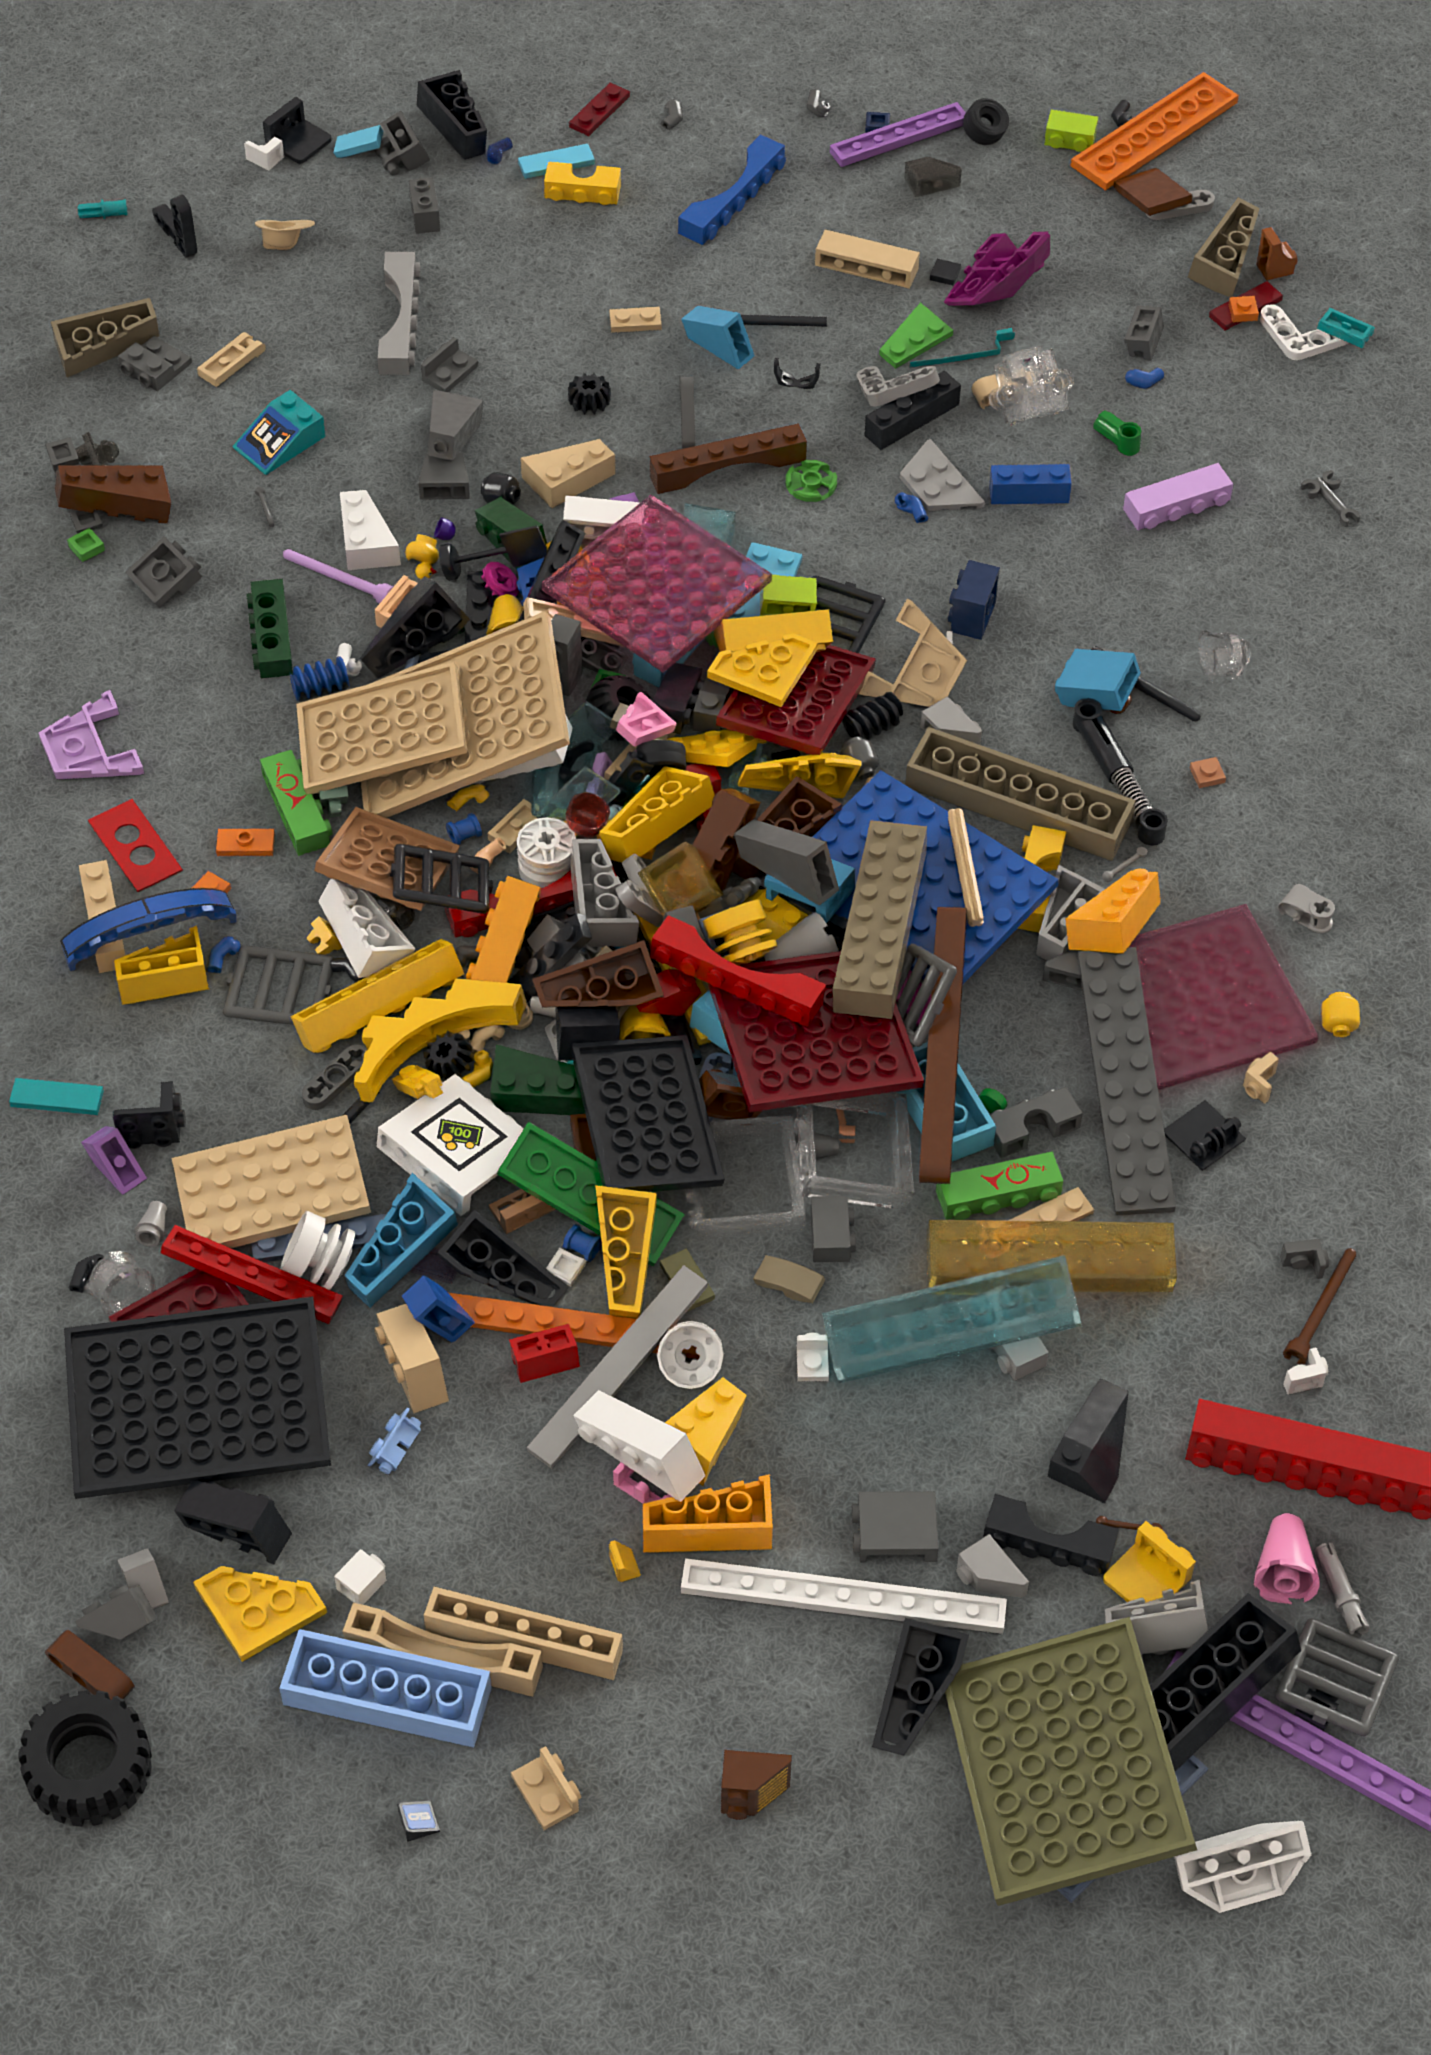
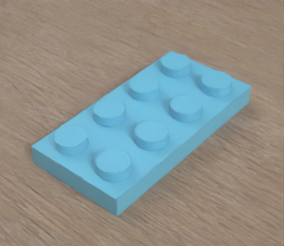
(776, 562)

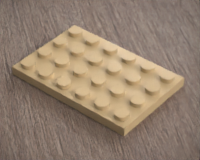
(381, 728)
(269, 1181)

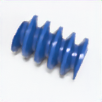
(319, 678)

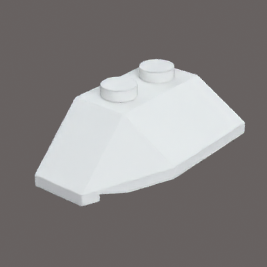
(1244, 1864)

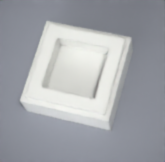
(566, 1266)

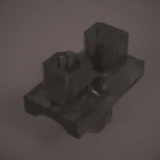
(97, 453)

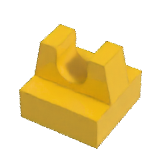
(324, 933)

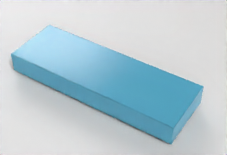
(536, 164)

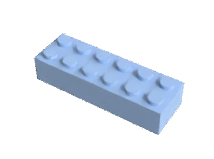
(386, 1688)

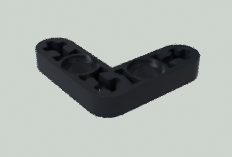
(178, 224)

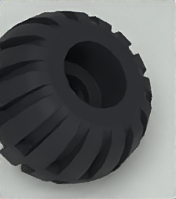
(612, 691)

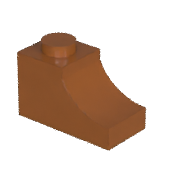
(1275, 257)

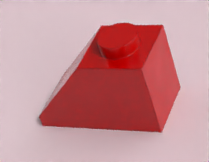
(679, 994)

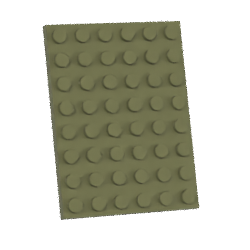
(1067, 1762)

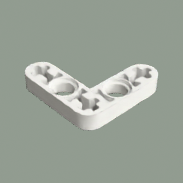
(1295, 338)

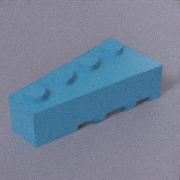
(400, 1241)

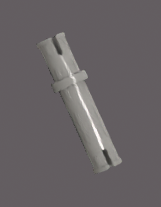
(1346, 1599)

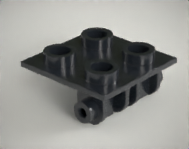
(1204, 1134)

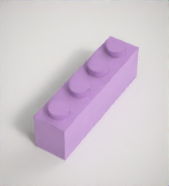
(1178, 496)

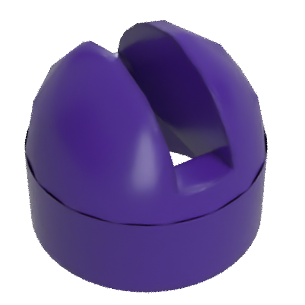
(444, 529)

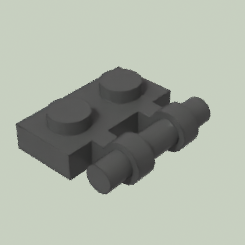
(732, 897)

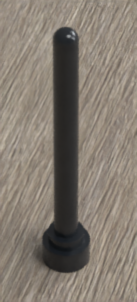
(1164, 698)

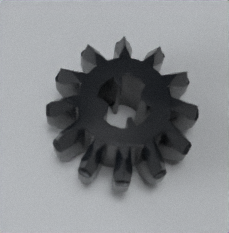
(589, 393)
(448, 1055)

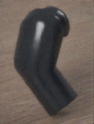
(1120, 113)
(344, 965)

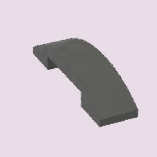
(64, 453)

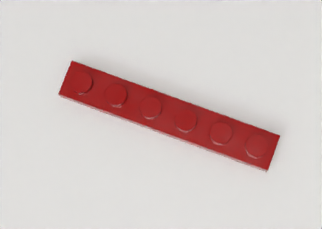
(247, 1271)

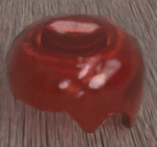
(587, 814)

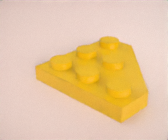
(765, 668)
(717, 747)
(257, 1607)

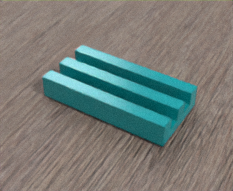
(1345, 327)

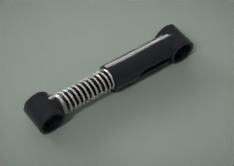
(1118, 769)

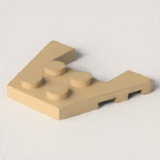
(929, 669)

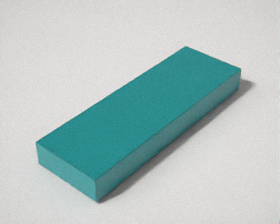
(56, 1096)

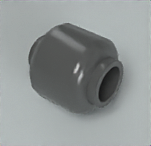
(865, 752)

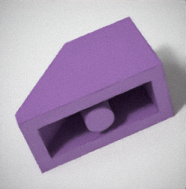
(114, 1158)

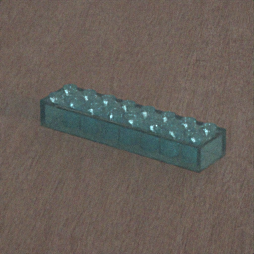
(951, 1319)

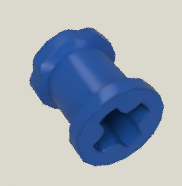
(464, 829)
(582, 1242)

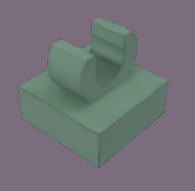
(333, 799)

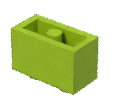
(1070, 130)
(788, 595)

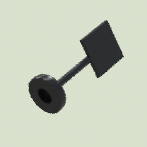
(521, 546)

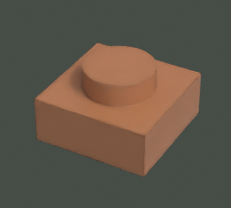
(1207, 772)

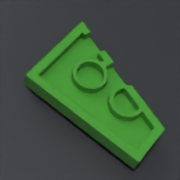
(915, 336)

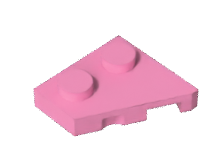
(644, 722)

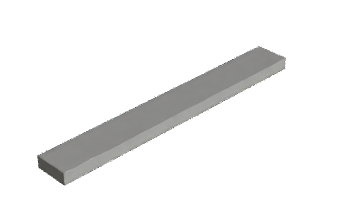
(619, 1362)

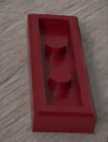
(1264, 295)

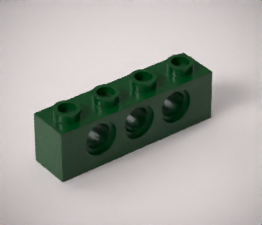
(271, 628)

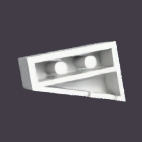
(366, 533)

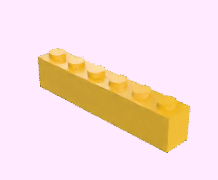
(377, 995)

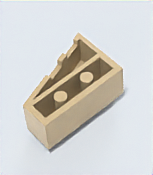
(568, 470)
(413, 1358)

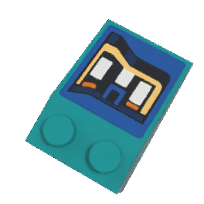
(281, 432)

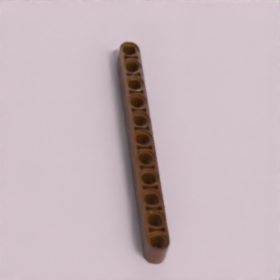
(943, 1054)

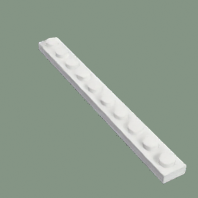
(843, 1596)

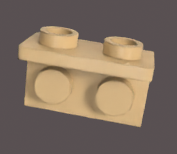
(547, 1789)

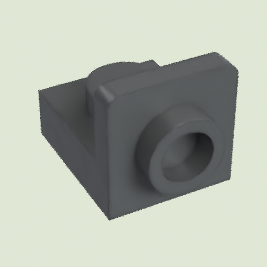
(1306, 1252)

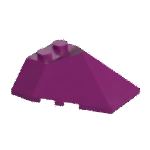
(1000, 269)

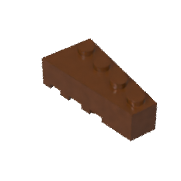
(797, 809)
(716, 837)

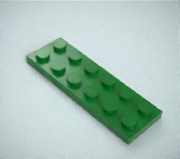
(568, 1182)

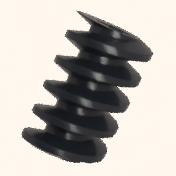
(873, 716)

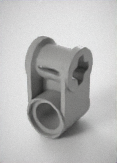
(1307, 906)

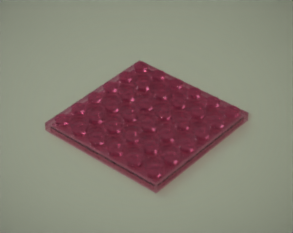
(656, 582)
(1216, 997)

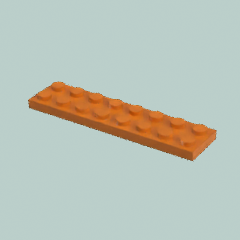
(1154, 130)

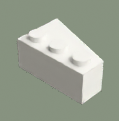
(594, 515)

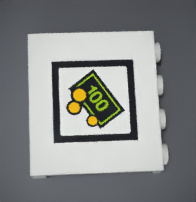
(450, 1141)

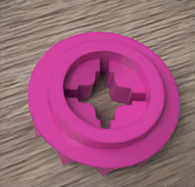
(496, 572)

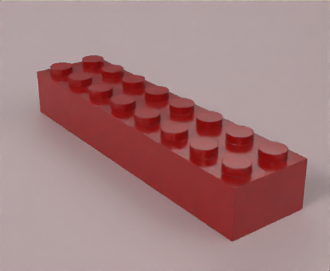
(1311, 1458)

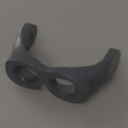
(780, 375)
(570, 758)

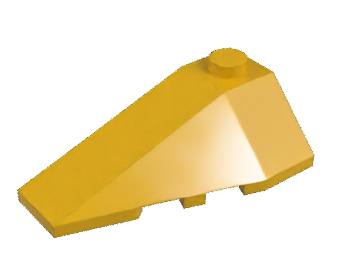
(826, 772)

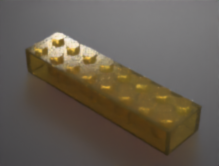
(1096, 1253)

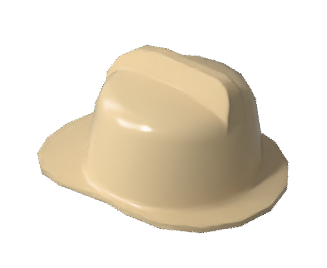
(282, 234)

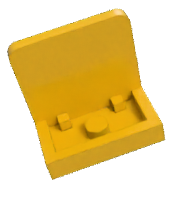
(1150, 1567)

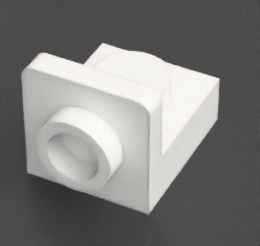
(812, 1357)
(1307, 1377)

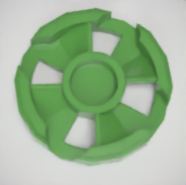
(810, 480)

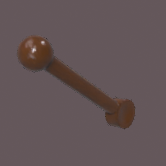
(1103, 1520)

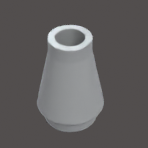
(151, 1227)

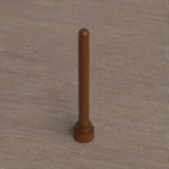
(1300, 1345)

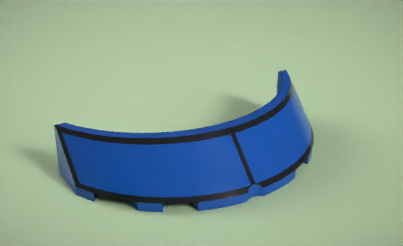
(143, 916)

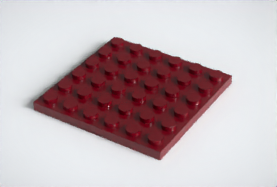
(828, 1060)

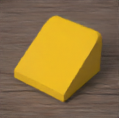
(623, 1561)

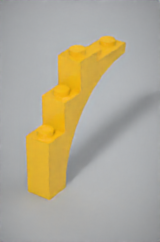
(466, 1007)

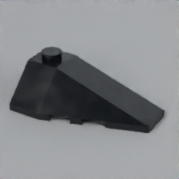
(415, 626)
(1092, 1445)
(920, 1675)

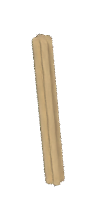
(965, 867)

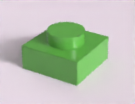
(86, 544)

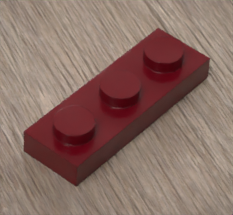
(599, 109)

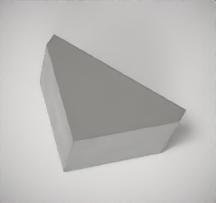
(142, 1571)

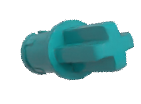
(103, 209)

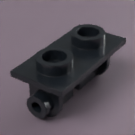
(632, 774)

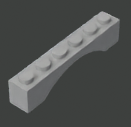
(395, 346)

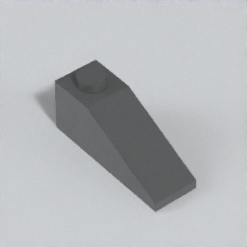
(709, 704)

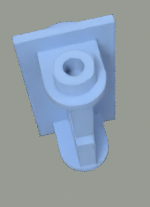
(401, 1431)

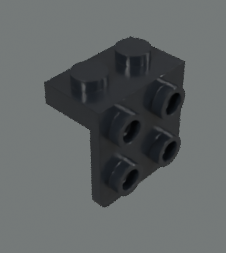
(298, 136)
(153, 1124)

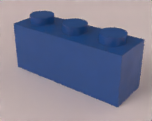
(1030, 484)

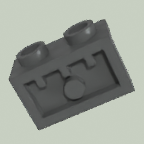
(447, 366)

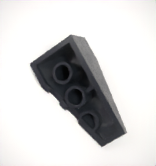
(495, 1260)

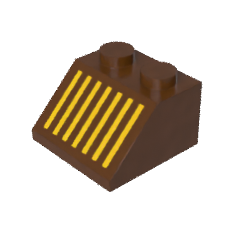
(752, 1781)

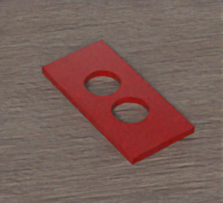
(140, 876)

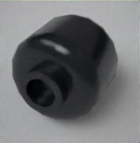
(500, 485)

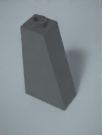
(452, 423)
(790, 858)

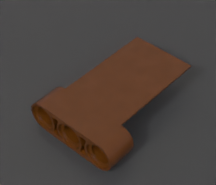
(88, 1666)

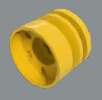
(740, 932)

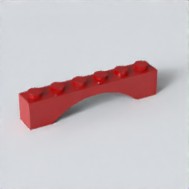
(469, 923)
(785, 994)

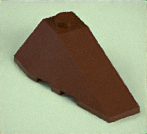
(607, 980)

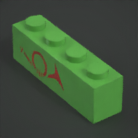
(297, 809)
(1000, 1186)

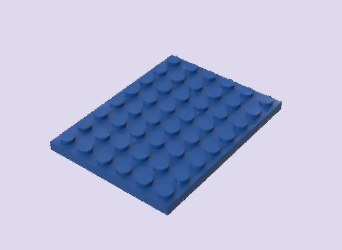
(1006, 882)

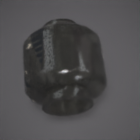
(398, 912)

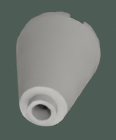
(803, 940)

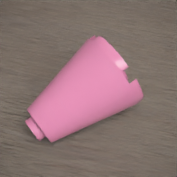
(1287, 1563)

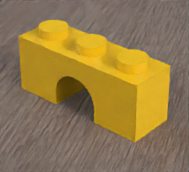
(600, 188)

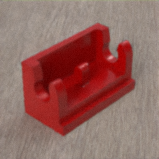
(544, 1353)

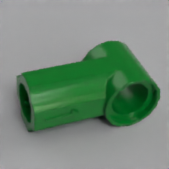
(1124, 434)

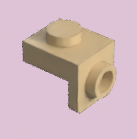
(1257, 1076)

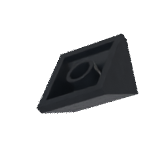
(584, 1025)

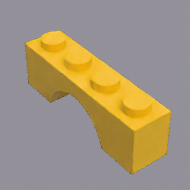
(1045, 850)

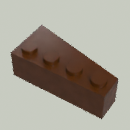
(115, 490)

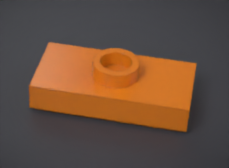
(245, 842)

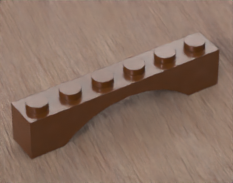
(684, 466)

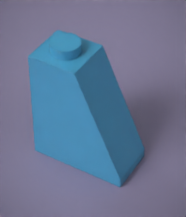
(719, 333)

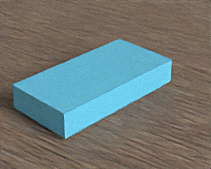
(358, 142)

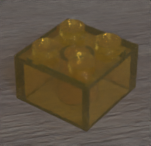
(680, 880)

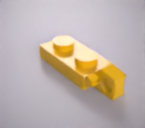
(418, 1082)

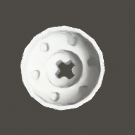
(544, 851)
(318, 1250)
(698, 1371)

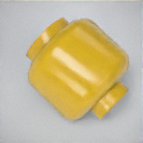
(1340, 1014)

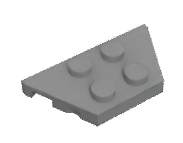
(937, 481)

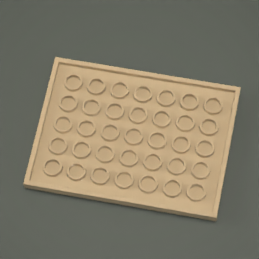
(509, 715)

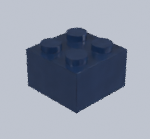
(973, 599)

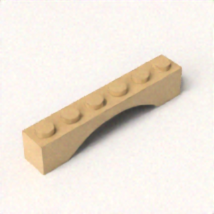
(510, 1665)

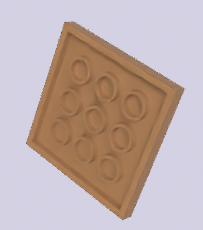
(364, 853)

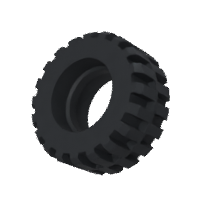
(94, 1796)

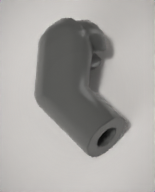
(815, 105)

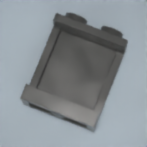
(896, 1524)

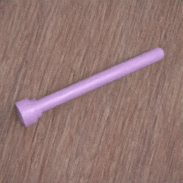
(378, 591)

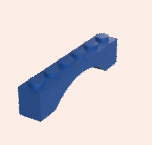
(705, 217)

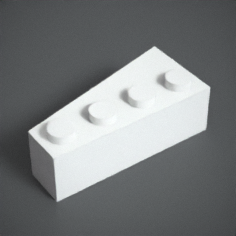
(363, 928)

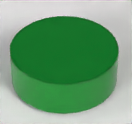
(992, 1100)

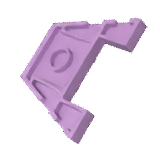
(77, 750)

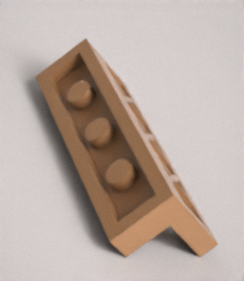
(519, 1212)

